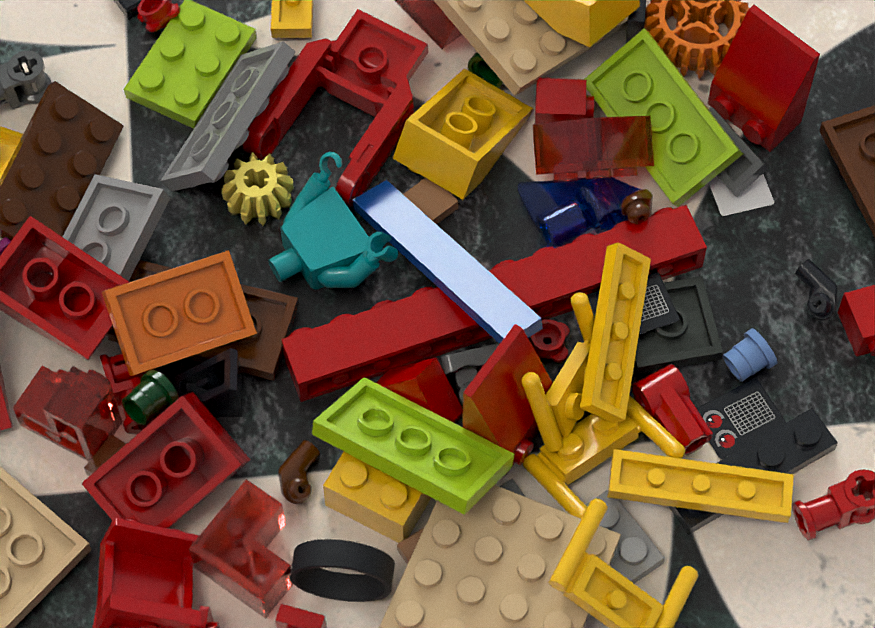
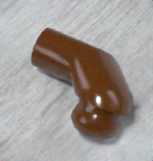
(637, 206)
(293, 473)

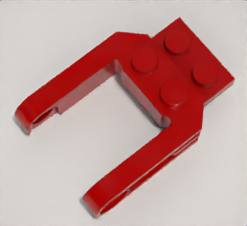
(363, 67)

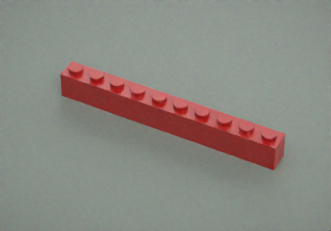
(434, 325)

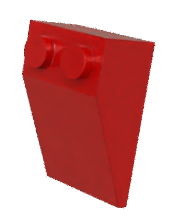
(764, 80)
(56, 288)
(496, 400)
(167, 466)

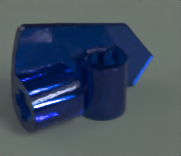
(574, 207)

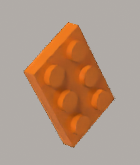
(179, 313)

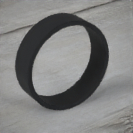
(333, 553)

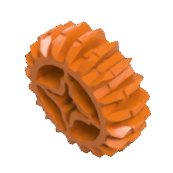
(696, 39)

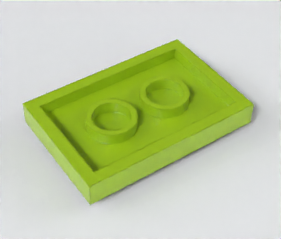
(189, 63)

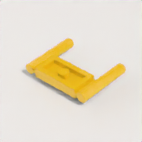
(560, 407)
(590, 445)
(608, 593)

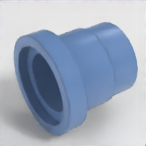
(749, 356)

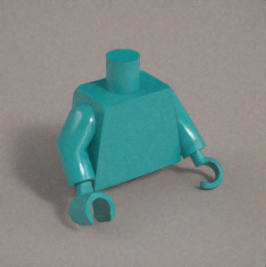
(326, 238)

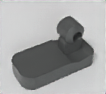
(465, 365)

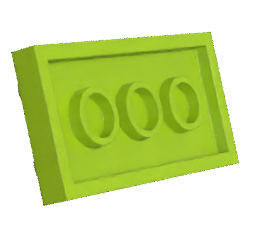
(686, 136)
(413, 445)

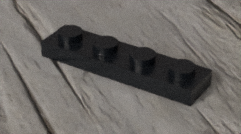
(781, 451)

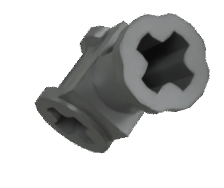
(16, 84)

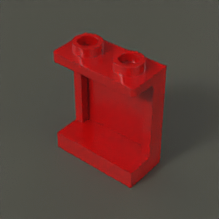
(145, 577)

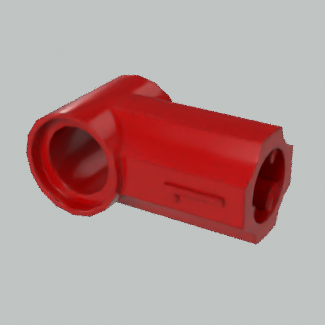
(668, 401)

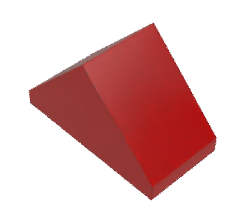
(426, 386)

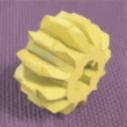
(257, 188)

